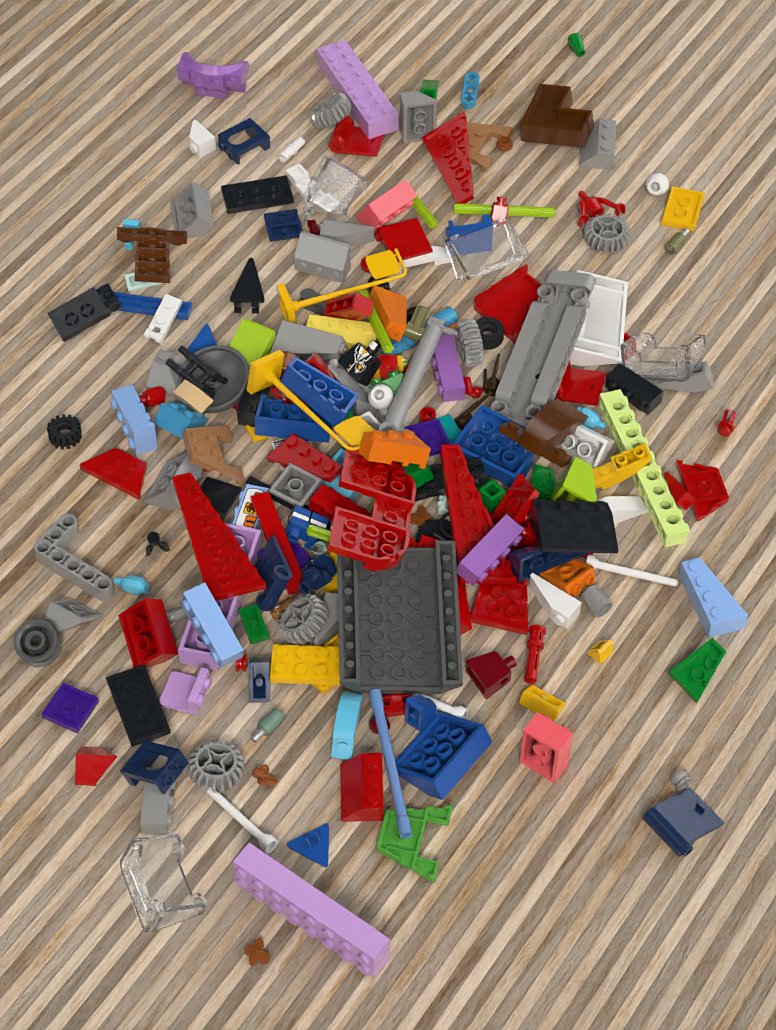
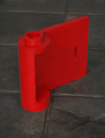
(352, 140)
(406, 237)
(577, 386)

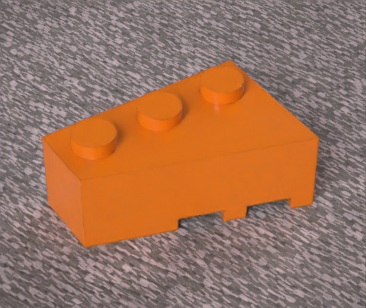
(394, 446)

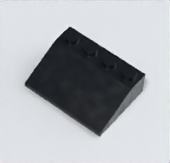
(573, 526)

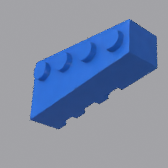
(319, 391)
(282, 419)

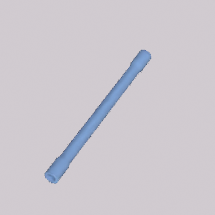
(402, 819)

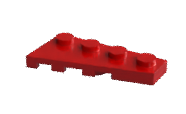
(305, 456)

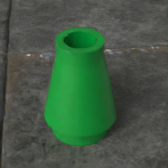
(576, 43)

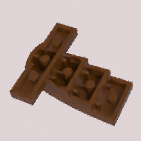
(152, 251)
(546, 430)

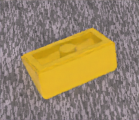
(541, 702)

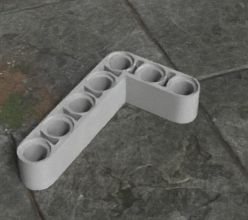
(51, 554)

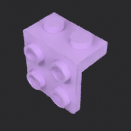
(185, 691)

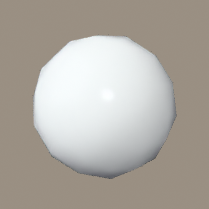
(657, 184)
(380, 397)

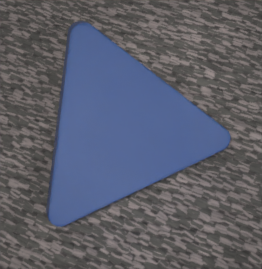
(203, 339)
(313, 845)

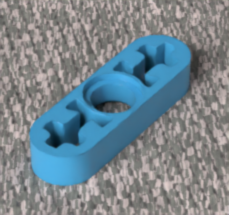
(471, 95)

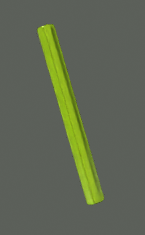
(481, 209)
(378, 327)

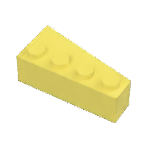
(350, 330)

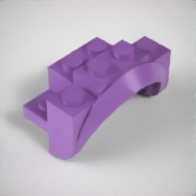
(212, 79)

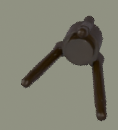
(492, 383)
(463, 419)

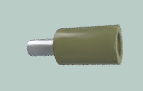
(676, 241)

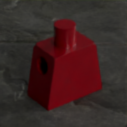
(490, 672)

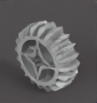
(330, 111)
(606, 233)
(469, 342)
(303, 619)
(218, 759)

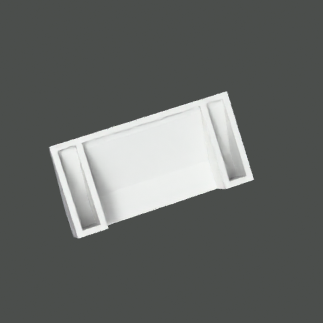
(603, 325)

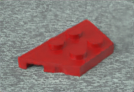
(118, 470)
(705, 486)
(516, 501)

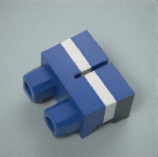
(298, 522)

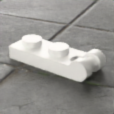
(163, 318)

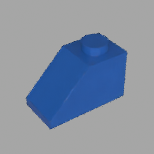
(419, 711)

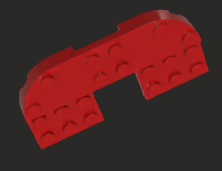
(384, 536)

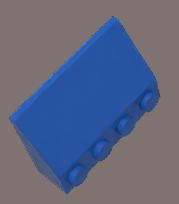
(499, 453)
(442, 754)

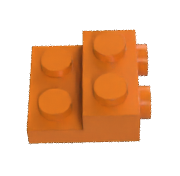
(570, 576)

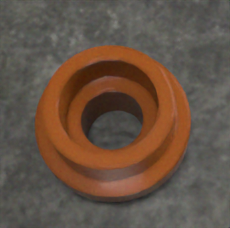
(504, 143)

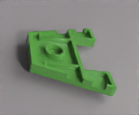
(407, 850)

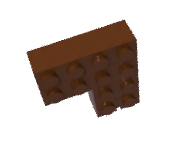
(553, 121)

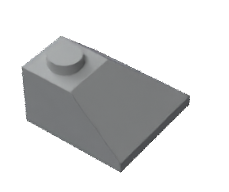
(162, 375)
(295, 485)
(69, 614)

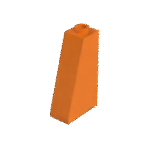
(391, 310)

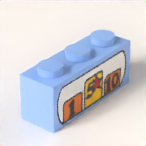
(245, 513)

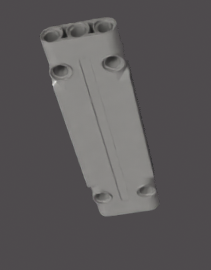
(544, 345)

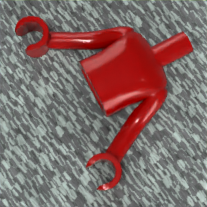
(593, 206)

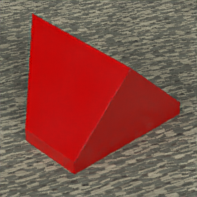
(91, 765)

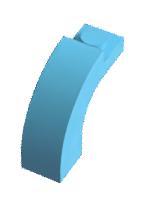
(346, 724)

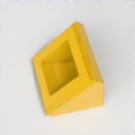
(601, 650)

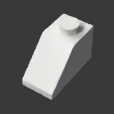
(201, 140)

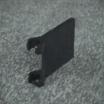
(220, 494)

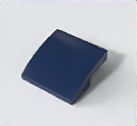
(283, 225)

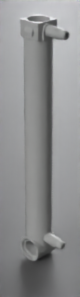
(414, 374)

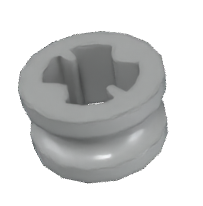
(681, 780)

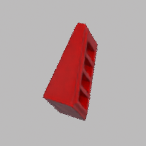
(679, 492)

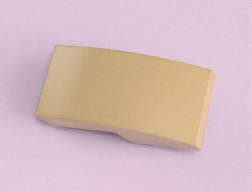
(193, 396)

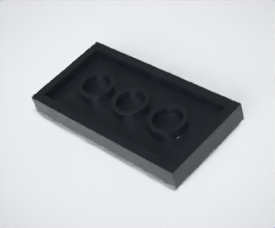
(257, 194)
(138, 705)

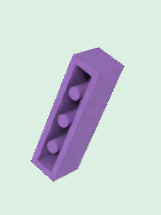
(448, 370)
(490, 550)

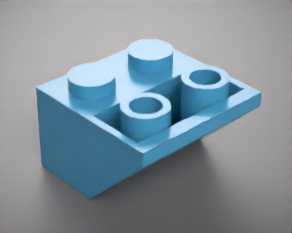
(177, 416)

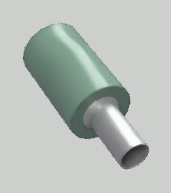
(320, 548)
(268, 724)

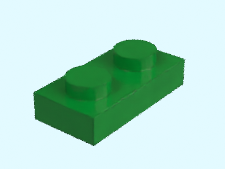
(253, 624)

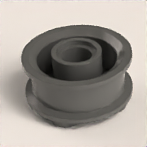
(43, 653)

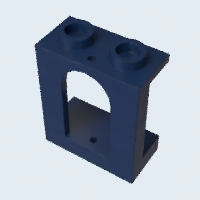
(257, 134)
(145, 756)

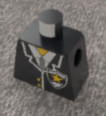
(362, 362)

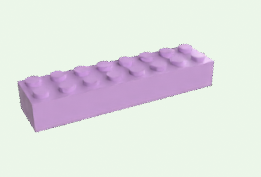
(350, 77)
(191, 647)
(311, 910)

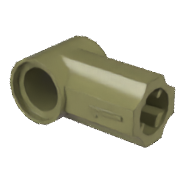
(416, 325)

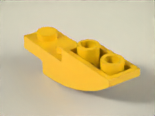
(621, 467)

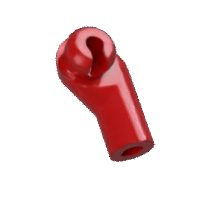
(474, 392)

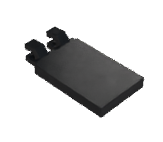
(84, 311)
(436, 486)

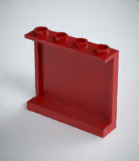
(509, 301)

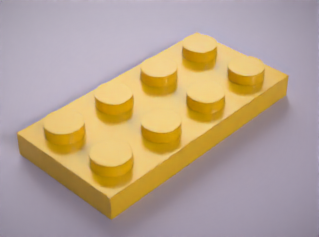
(305, 664)

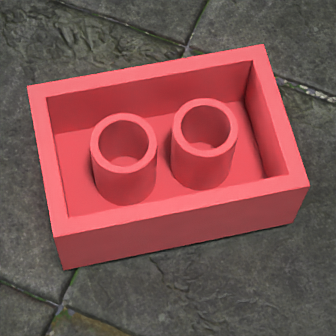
(387, 205)
(546, 747)

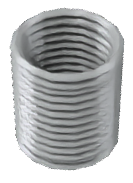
(596, 601)

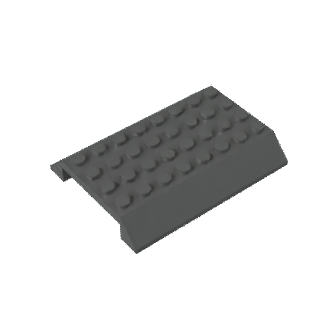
(401, 623)

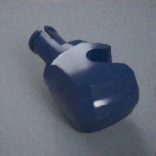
(317, 573)

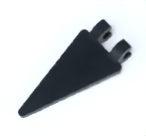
(248, 289)

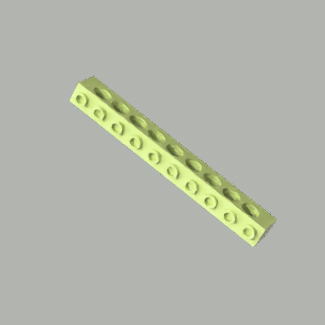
(649, 480)

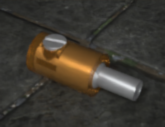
(280, 608)

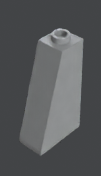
(307, 341)

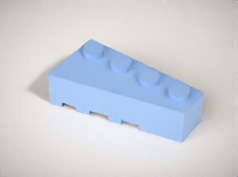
(134, 420)
(711, 600)
(211, 625)

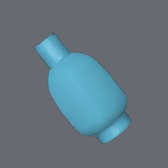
(593, 419)
(132, 584)

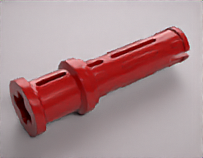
(534, 646)

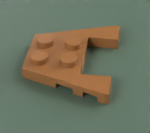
(478, 137)
(205, 451)

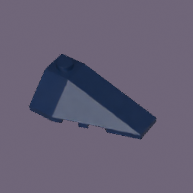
(533, 560)

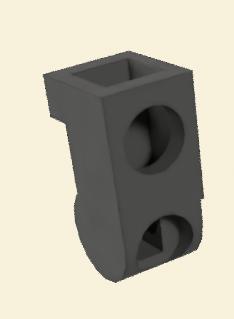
(318, 308)

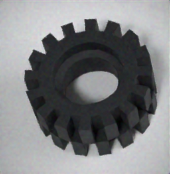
(64, 439)

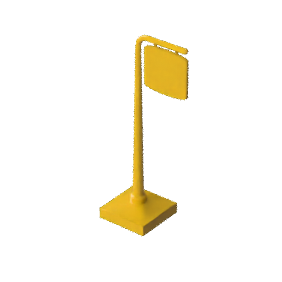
(379, 265)
(267, 372)

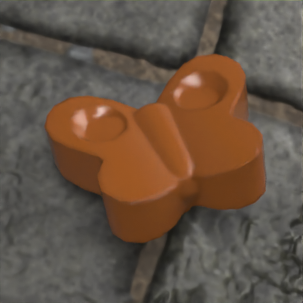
(420, 517)
(263, 776)
(256, 953)

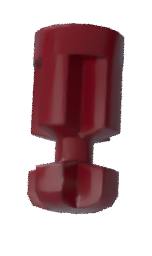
(314, 228)

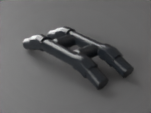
(195, 362)

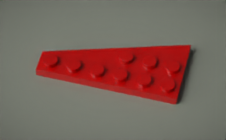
(451, 154)

